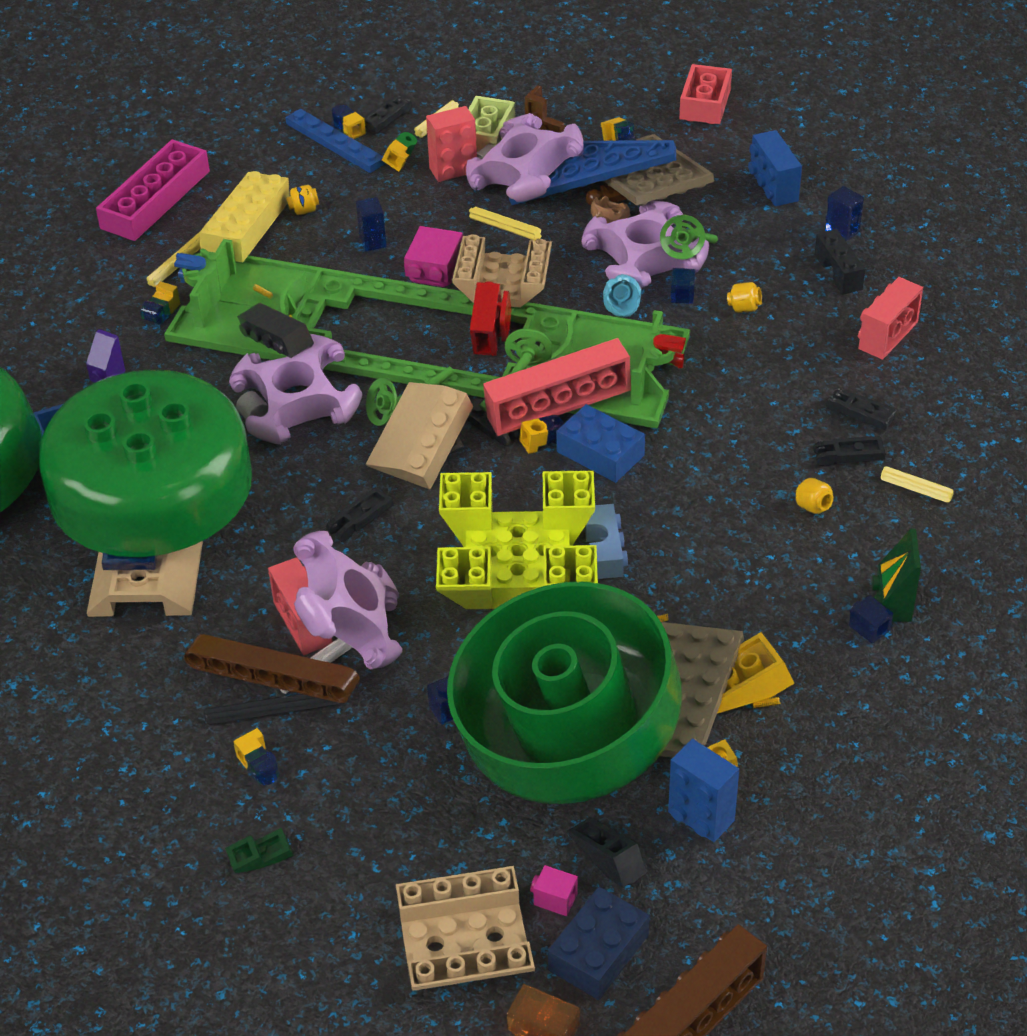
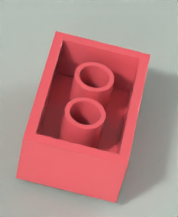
(705, 94)
(451, 142)
(890, 317)
(285, 582)

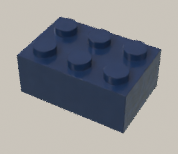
(598, 943)

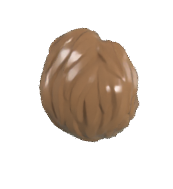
(609, 210)

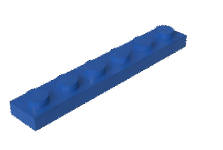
(335, 140)

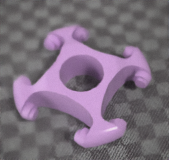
(524, 157)
(637, 243)
(288, 409)
(346, 600)

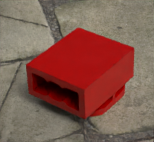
(489, 318)

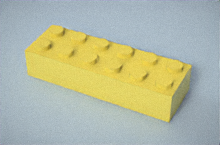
(246, 214)

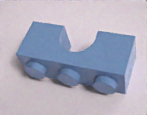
(604, 528)

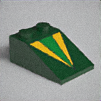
(899, 578)

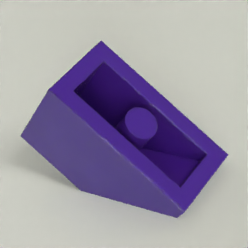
(105, 356)

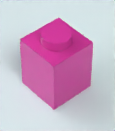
(554, 890)

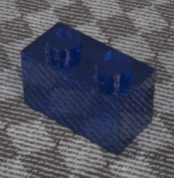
(844, 212)
(371, 224)

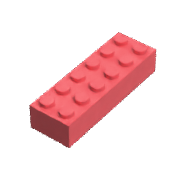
(558, 386)

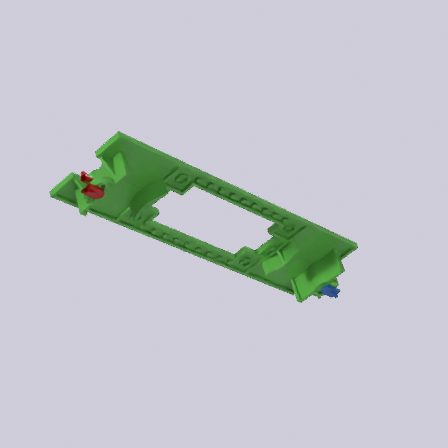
(303, 291)

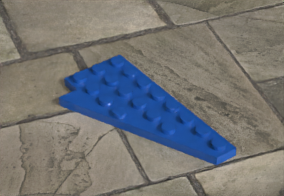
(608, 160)

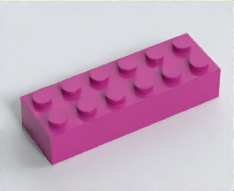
(152, 190)

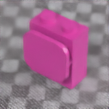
(433, 256)

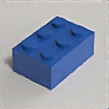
(775, 168)
(600, 443)
(703, 790)

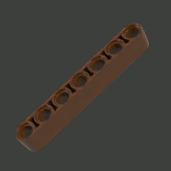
(272, 668)

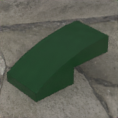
(255, 854)

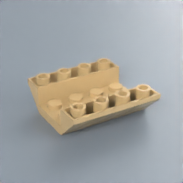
(515, 273)
(170, 583)
(460, 916)

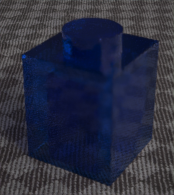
(682, 285)
(870, 619)
(439, 700)

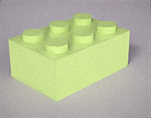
(489, 119)

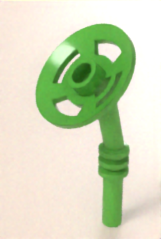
(684, 237)
(526, 351)
(387, 401)

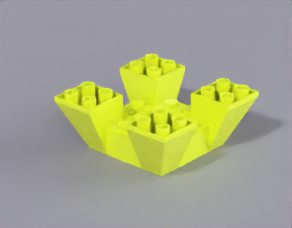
(513, 550)

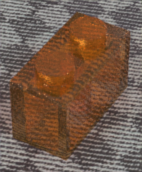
(541, 1014)

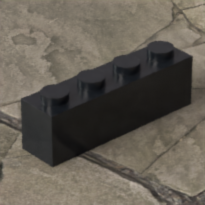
(275, 330)

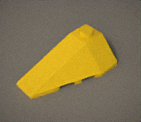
(756, 674)

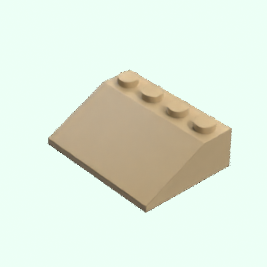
(421, 433)

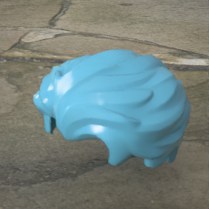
(622, 295)

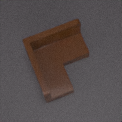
(538, 107)

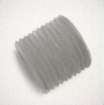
(251, 404)

